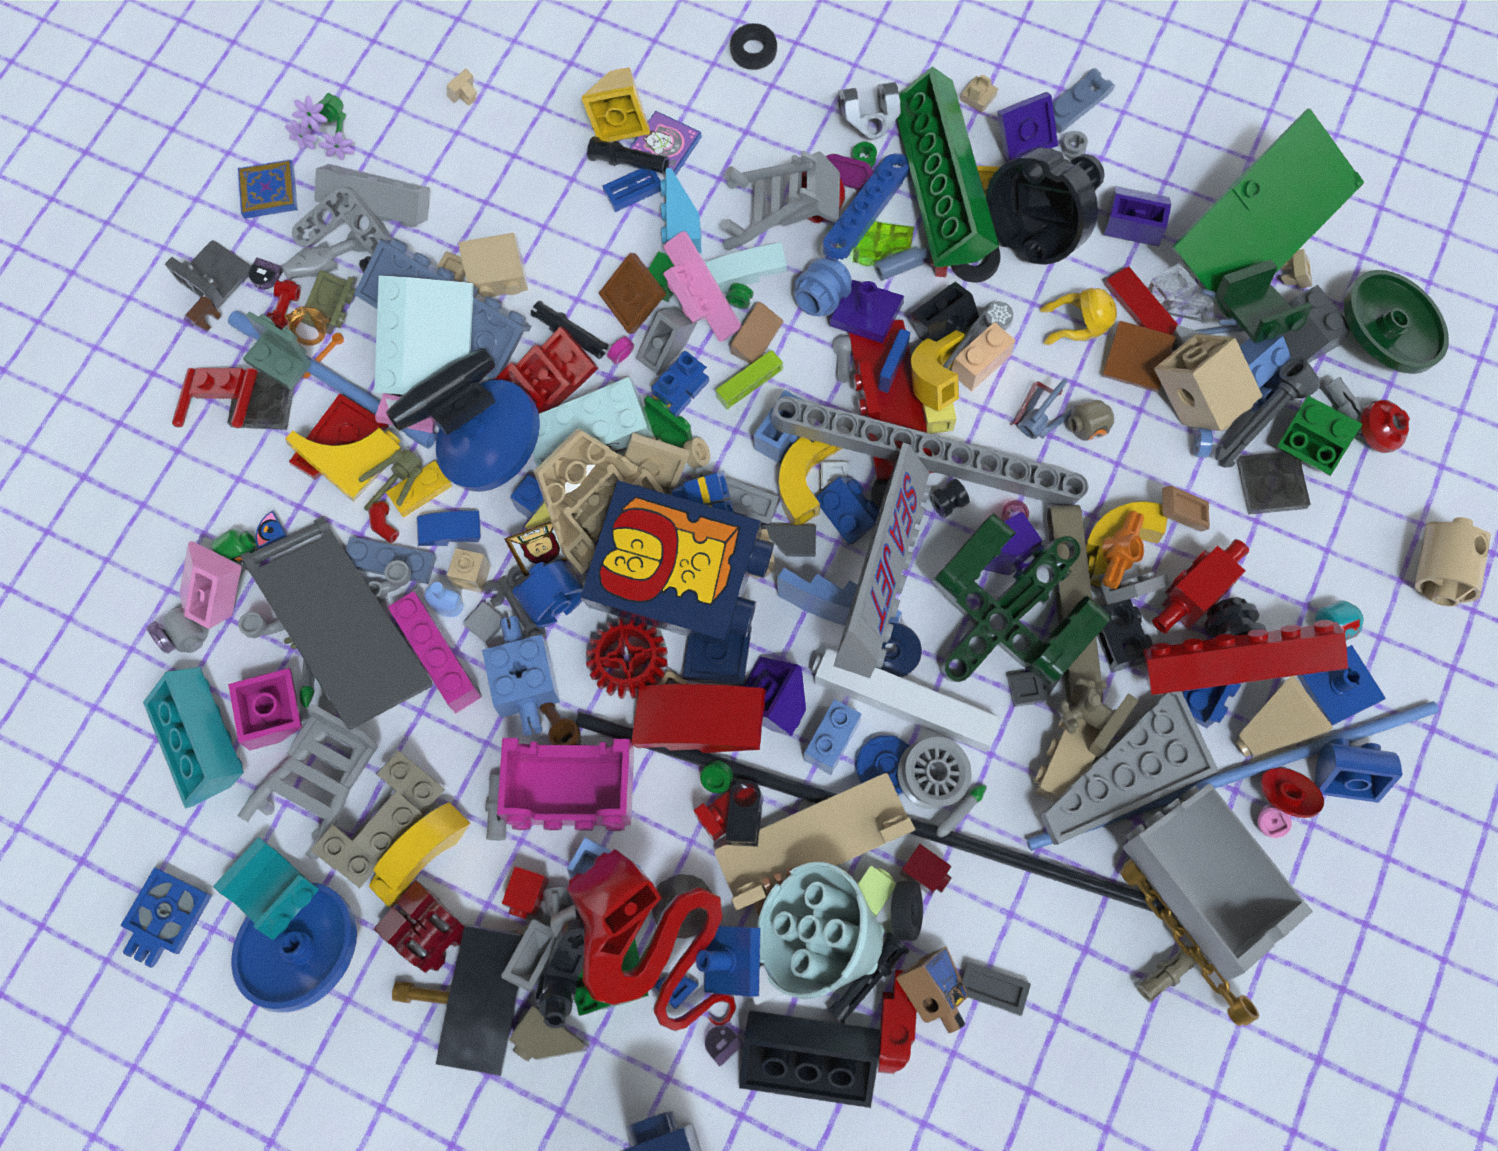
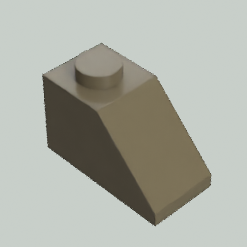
(541, 1042)

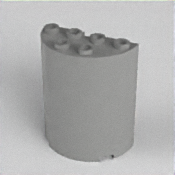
(1216, 880)

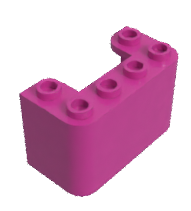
(566, 785)

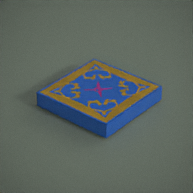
(267, 189)

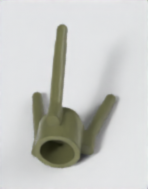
(404, 465)

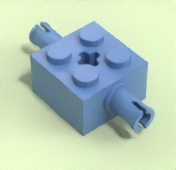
(515, 658)

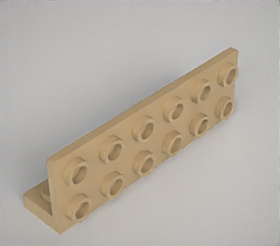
(821, 833)

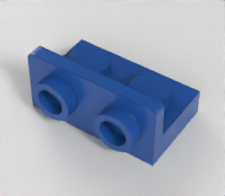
(1208, 703)

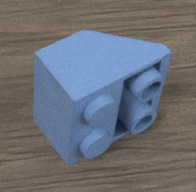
(1265, 363)

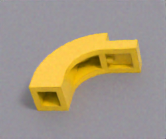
(930, 380)
(796, 497)
(1151, 530)
(415, 849)

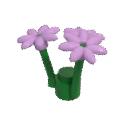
(326, 110)

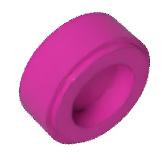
(620, 350)

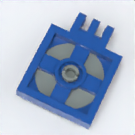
(162, 916)

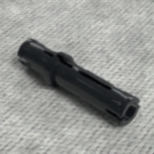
(556, 319)

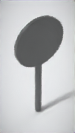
(967, 338)

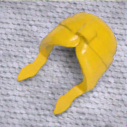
(1097, 310)

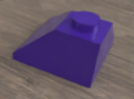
(783, 695)

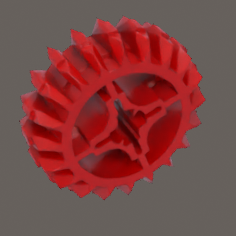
(615, 658)

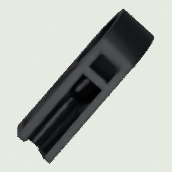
(744, 822)

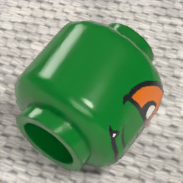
(233, 544)

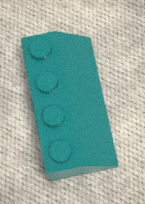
(192, 736)

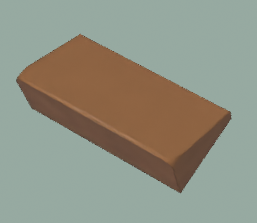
(756, 334)

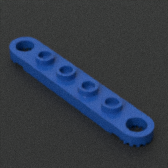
(866, 207)

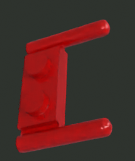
(216, 384)

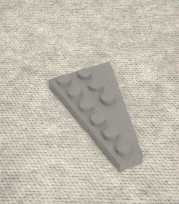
(1146, 763)

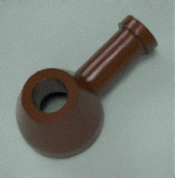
(561, 728)

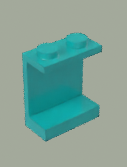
(266, 888)

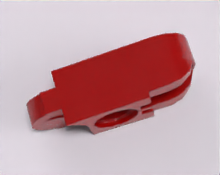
(896, 1029)

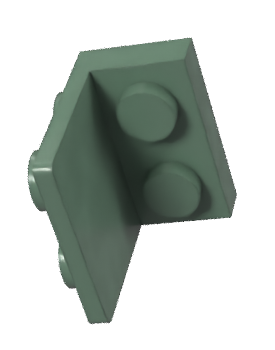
(276, 352)

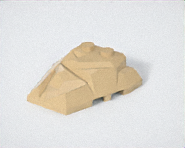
(578, 490)

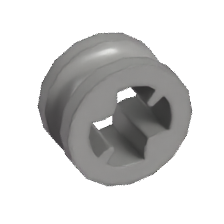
(1077, 137)

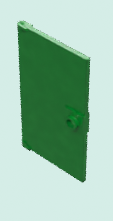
(1271, 205)

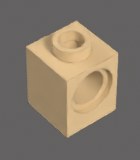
(468, 570)

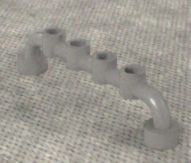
(396, 573)

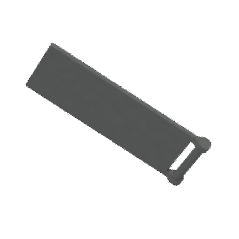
(337, 625)

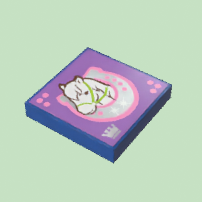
(668, 139)

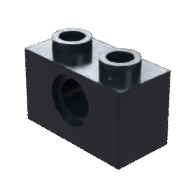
(945, 313)

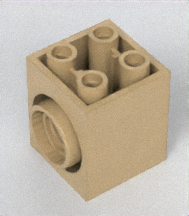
(1208, 382)

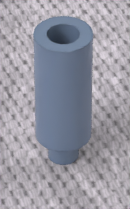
(901, 262)

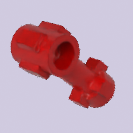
(285, 292)

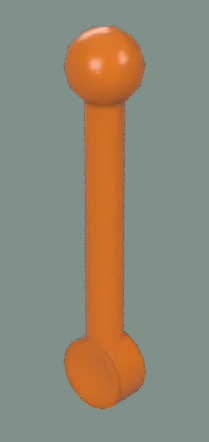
(337, 339)

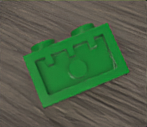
(665, 425)

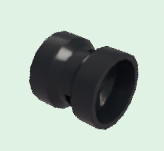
(949, 498)

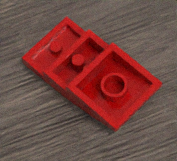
(551, 370)
(699, 717)

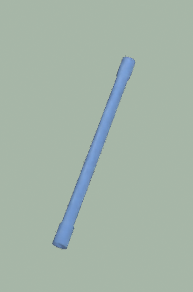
(242, 324)

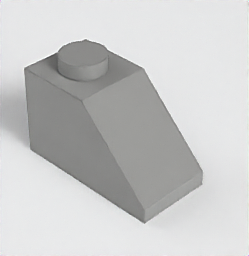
(665, 339)

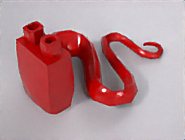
(613, 906)

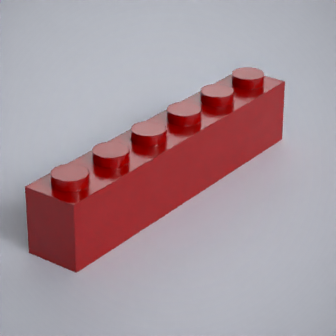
(1245, 657)

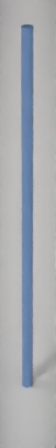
(1269, 763)

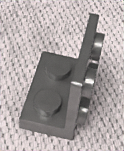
(211, 273)

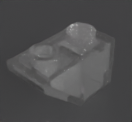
(1181, 294)

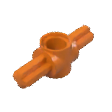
(1123, 549)

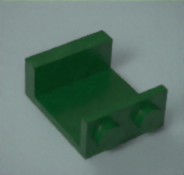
(1258, 305)

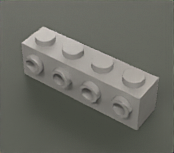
(384, 196)

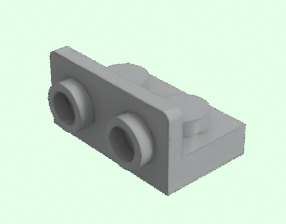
(1133, 585)

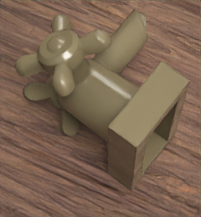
(1096, 713)

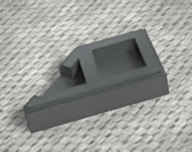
(793, 539)
(1029, 689)

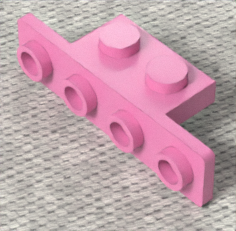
(697, 288)

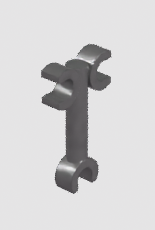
(504, 589)

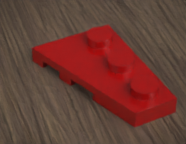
(340, 425)

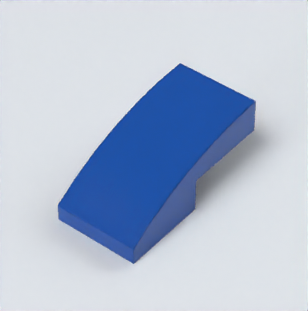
(447, 527)

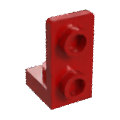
(715, 816)

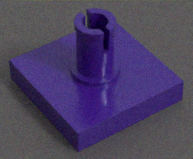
(1028, 125)
(867, 311)

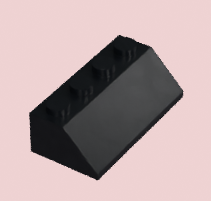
(809, 1058)

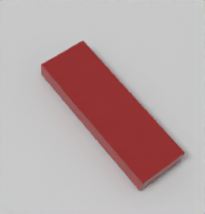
(1140, 302)

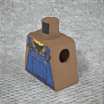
(935, 989)

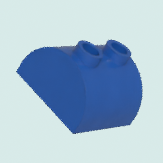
(1356, 772)

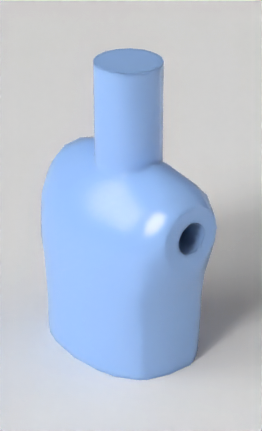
(443, 600)

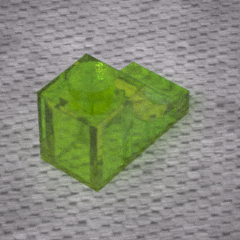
(882, 241)

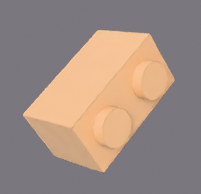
(983, 356)

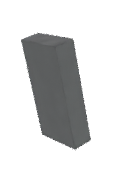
(995, 988)

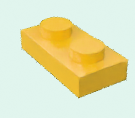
(426, 486)

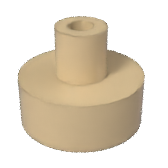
(698, 452)

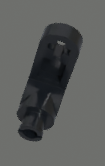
(559, 977)

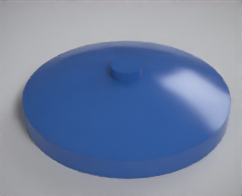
(493, 443)
(301, 960)

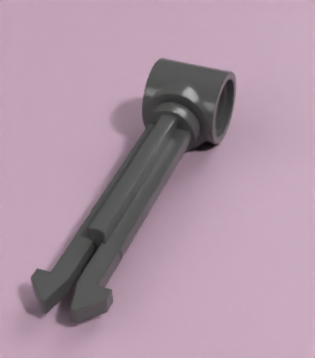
(1296, 381)

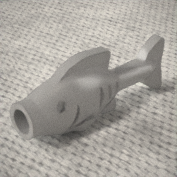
(312, 260)

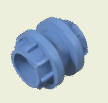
(822, 287)

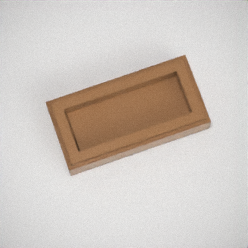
(1185, 508)

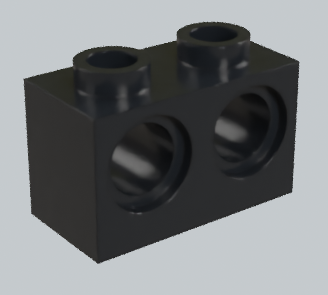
(1113, 636)

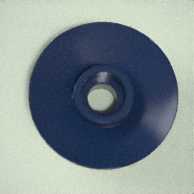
(906, 654)

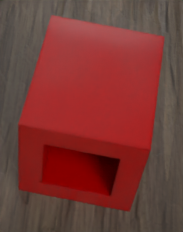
(524, 893)

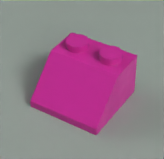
(265, 709)

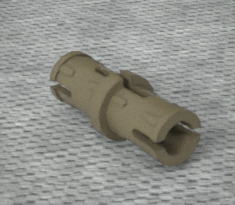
(1166, 975)

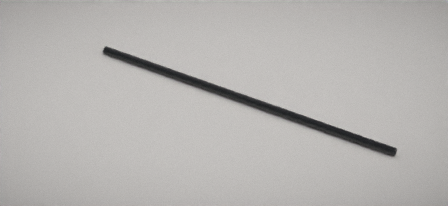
(922, 829)

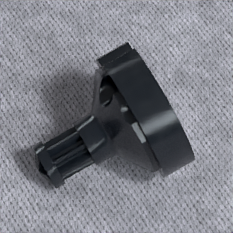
(1045, 203)

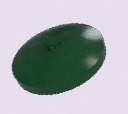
(1396, 321)

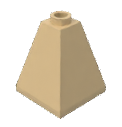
(1283, 722)

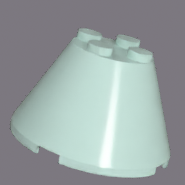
(817, 932)

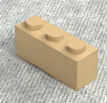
(1067, 760)

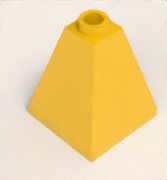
(616, 107)

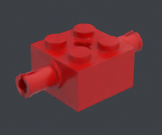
(1201, 586)

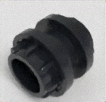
(1232, 617)

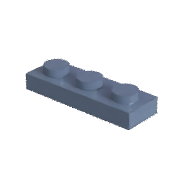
(375, 556)

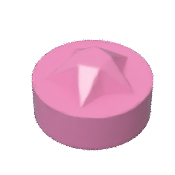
(1273, 822)

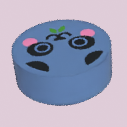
(1203, 442)

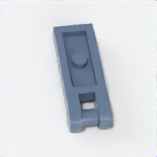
(1080, 99)

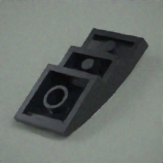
(480, 1003)

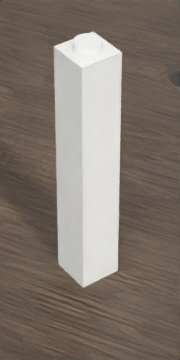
(910, 702)

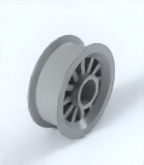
(907, 771)

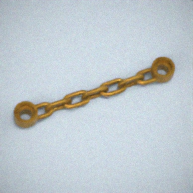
(1241, 1009)

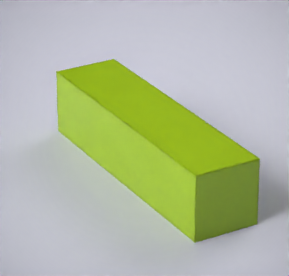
(749, 379)

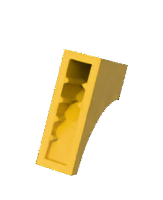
(346, 463)

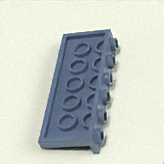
(492, 325)

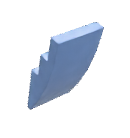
(820, 596)

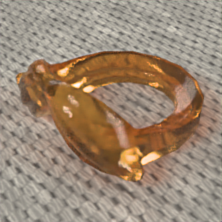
(316, 316)

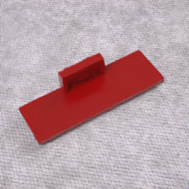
(898, 405)

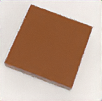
(632, 293)
(1136, 354)

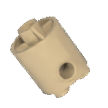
(1452, 562)

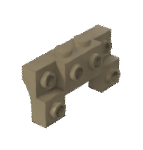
(398, 812)

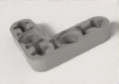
(347, 213)

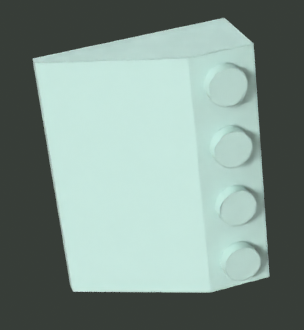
(419, 329)

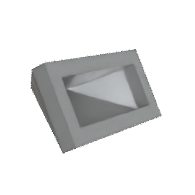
(530, 956)

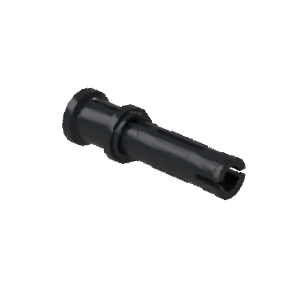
(616, 154)
(859, 988)

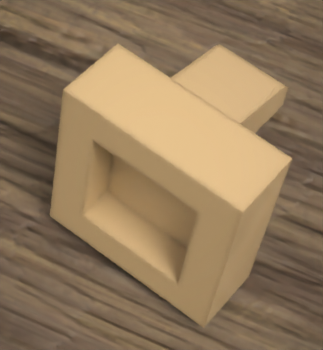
(462, 88)
(979, 93)
(1300, 269)

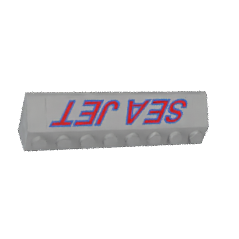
(883, 567)

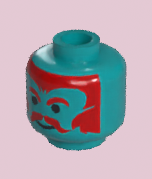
(1345, 614)

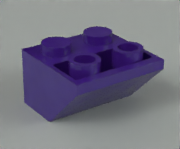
(1138, 216)

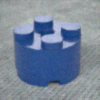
(549, 592)

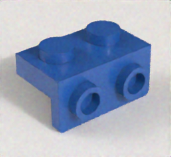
(848, 508)

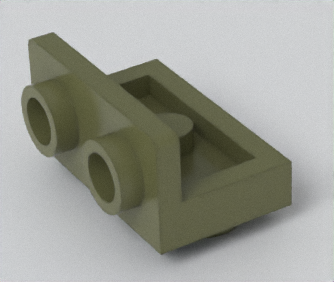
(329, 297)

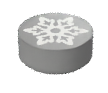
(1000, 313)

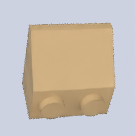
(494, 265)

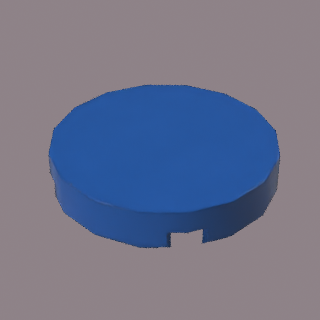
(880, 757)

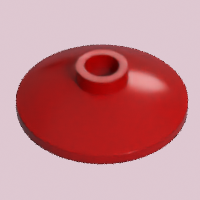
(1292, 792)

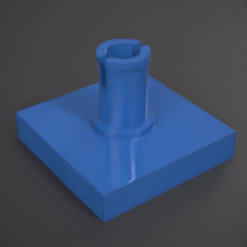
(1343, 691)
(732, 962)

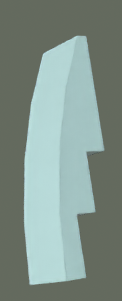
(747, 265)

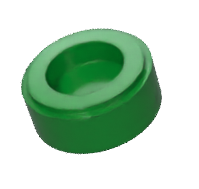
(716, 776)

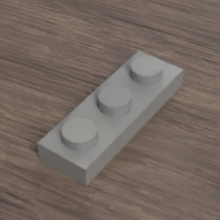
(747, 499)

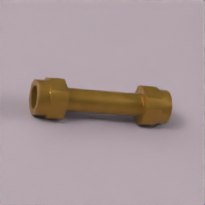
(406, 992)

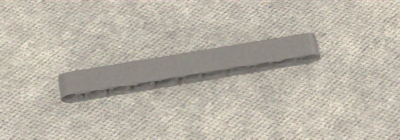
(942, 447)

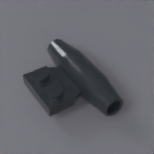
(447, 395)

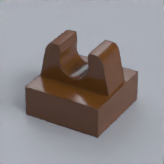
(199, 311)

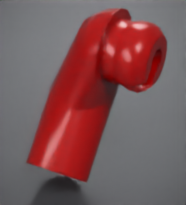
(377, 519)

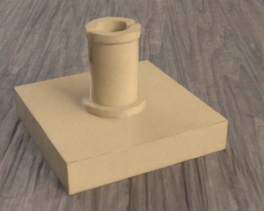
(659, 458)

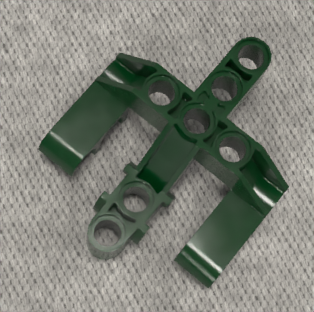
(1044, 659)

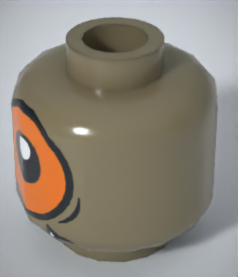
(1091, 420)

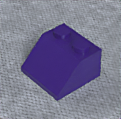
(1018, 550)

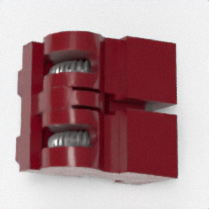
(423, 931)

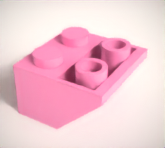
(208, 586)

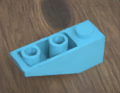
(679, 211)

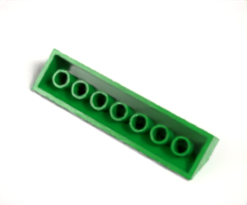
(945, 172)

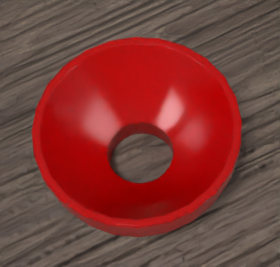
(1379, 426)

